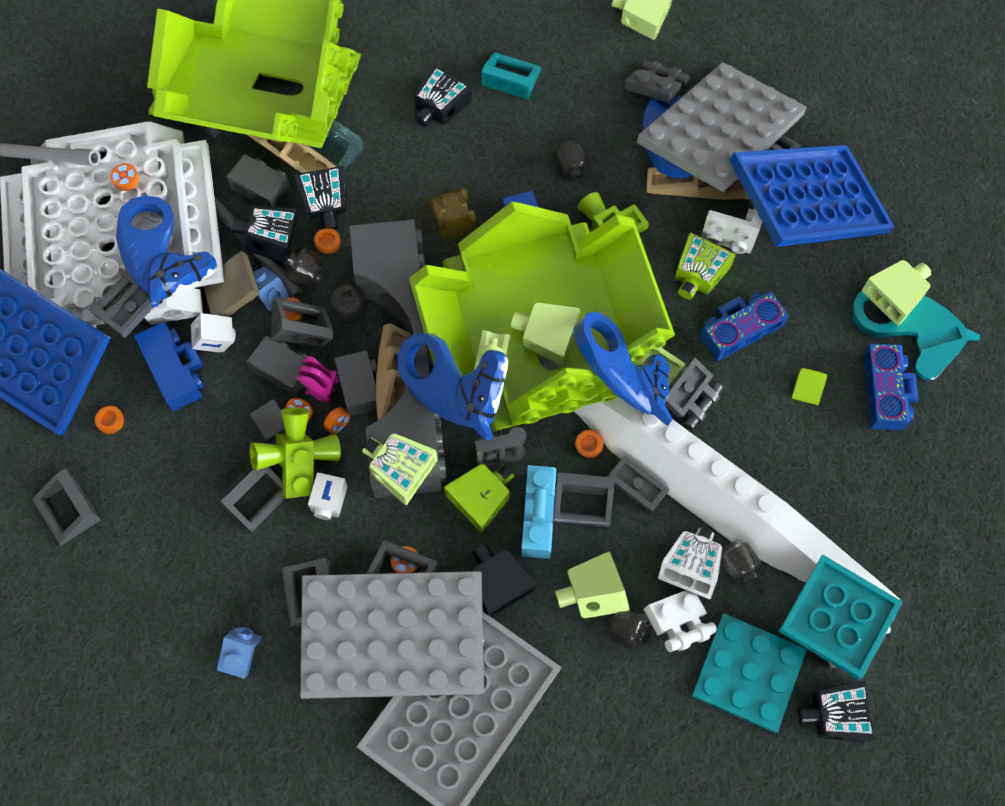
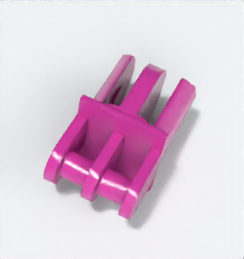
(317, 379)

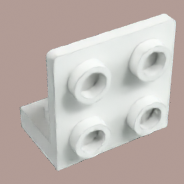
(732, 231)

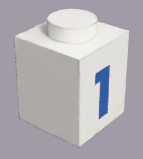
(212, 333)
(327, 496)

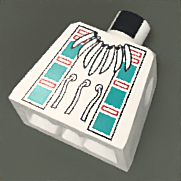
(693, 563)

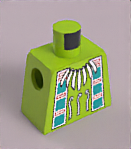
(701, 266)

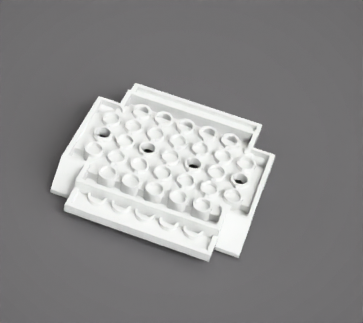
(59, 229)

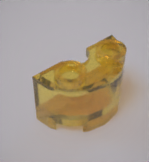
(453, 214)

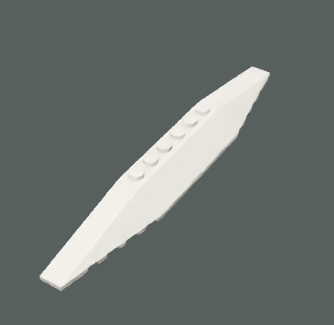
(714, 488)

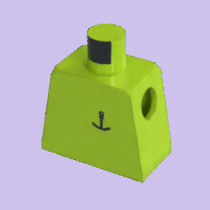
(480, 494)

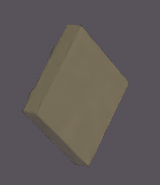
(236, 290)

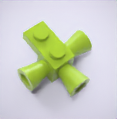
(595, 210)
(295, 453)

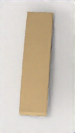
(296, 155)
(691, 187)
(388, 380)

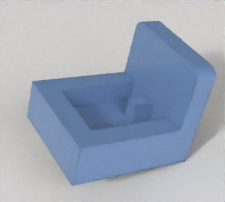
(269, 287)
(238, 652)

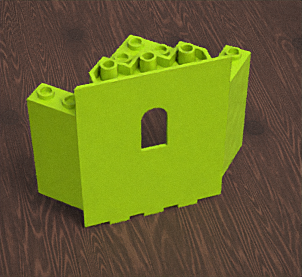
(209, 70)
(534, 258)

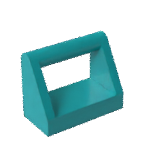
(508, 81)

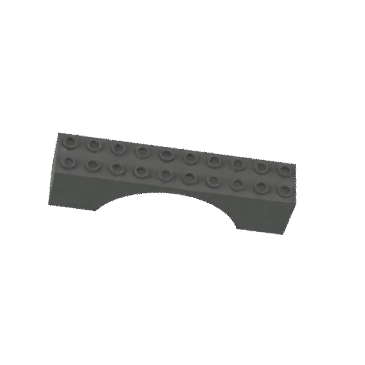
(382, 264)

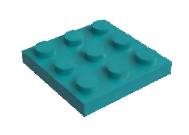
(840, 617)
(749, 673)

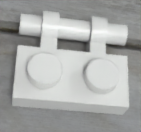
(676, 611)

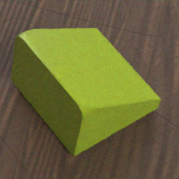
(809, 386)

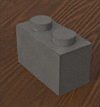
(258, 182)
(277, 364)
(358, 382)

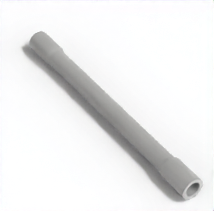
(77, 156)

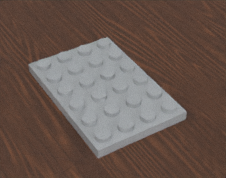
(717, 118)
(392, 635)
(453, 742)

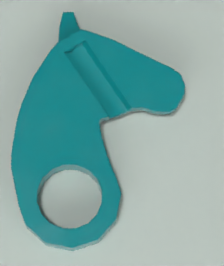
(936, 330)

